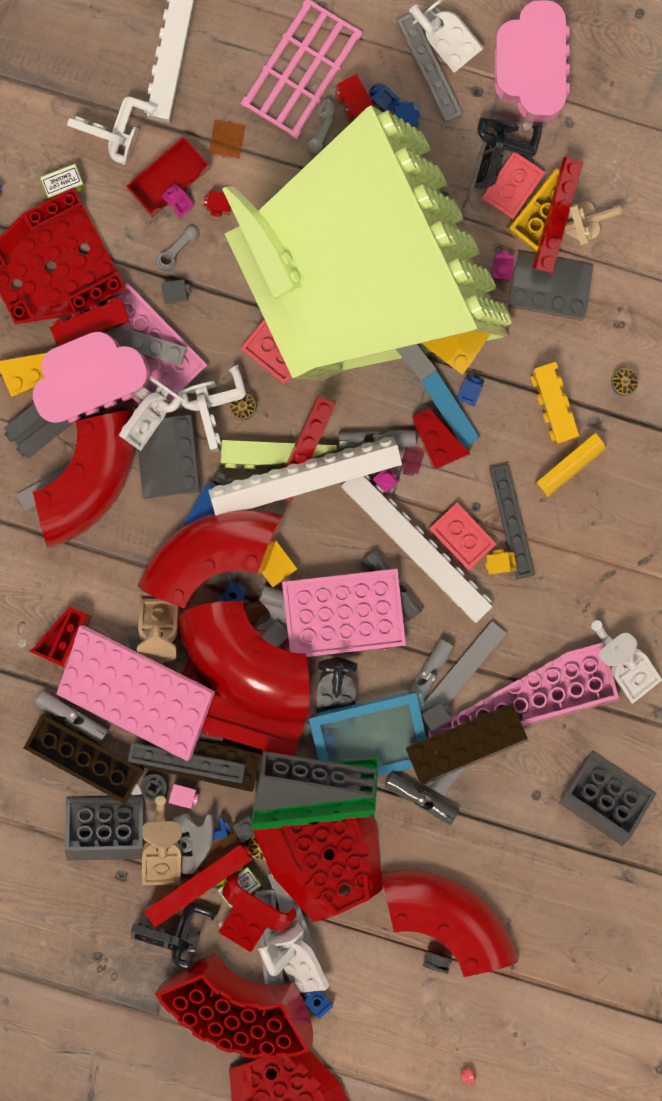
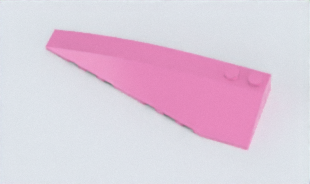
(557, 689)

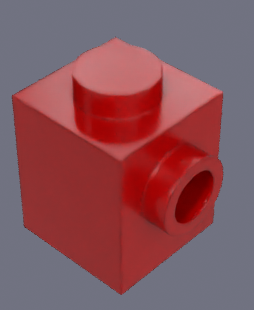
(217, 204)

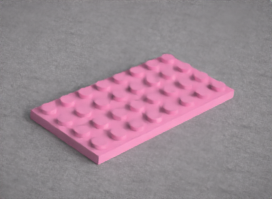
(135, 693)

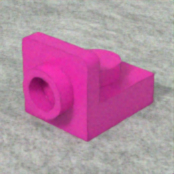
(177, 200)
(503, 266)

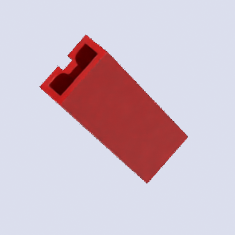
(232, 723)
(198, 884)

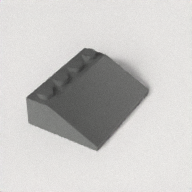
(555, 293)
(170, 460)
(607, 799)
(104, 828)

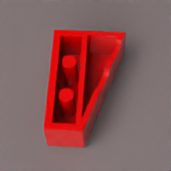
(437, 440)
(59, 640)

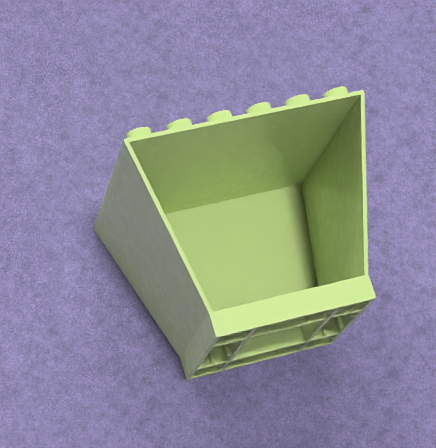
(371, 255)

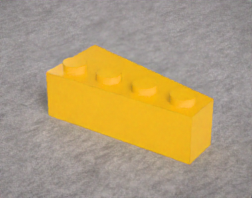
(530, 221)
(22, 374)
(554, 403)

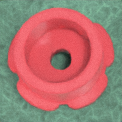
(468, 1076)

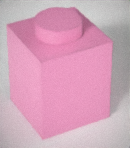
(183, 796)

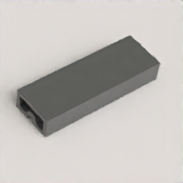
(32, 431)

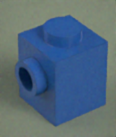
(407, 113)

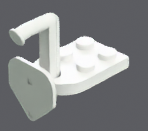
(453, 41)
(117, 136)
(205, 402)
(148, 414)
(629, 665)
(295, 958)

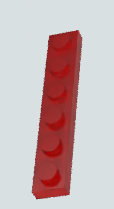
(558, 214)
(311, 432)

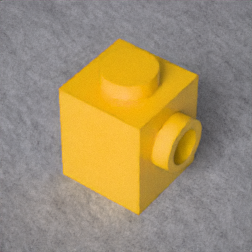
(501, 562)

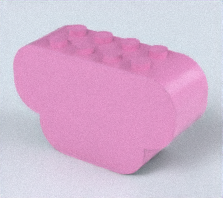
(532, 61)
(88, 376)

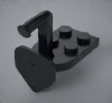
(495, 143)
(336, 693)
(177, 943)

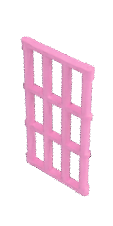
(300, 88)

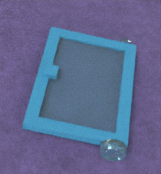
(371, 730)

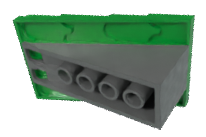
(312, 790)

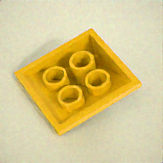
(458, 349)

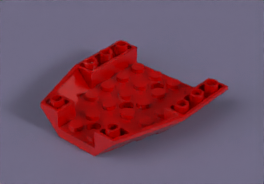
(54, 235)
(299, 864)
(297, 1079)

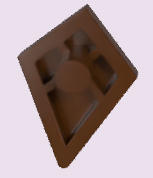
(254, 611)

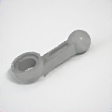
(325, 111)
(190, 234)

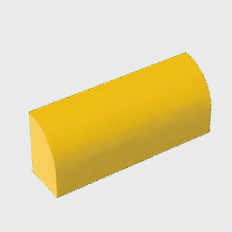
(570, 465)
(278, 566)

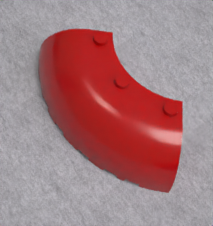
(90, 480)
(207, 548)
(244, 664)
(452, 916)
(238, 1012)

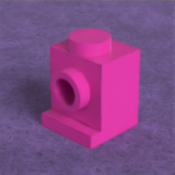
(386, 480)

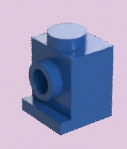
(237, 588)
(319, 1010)

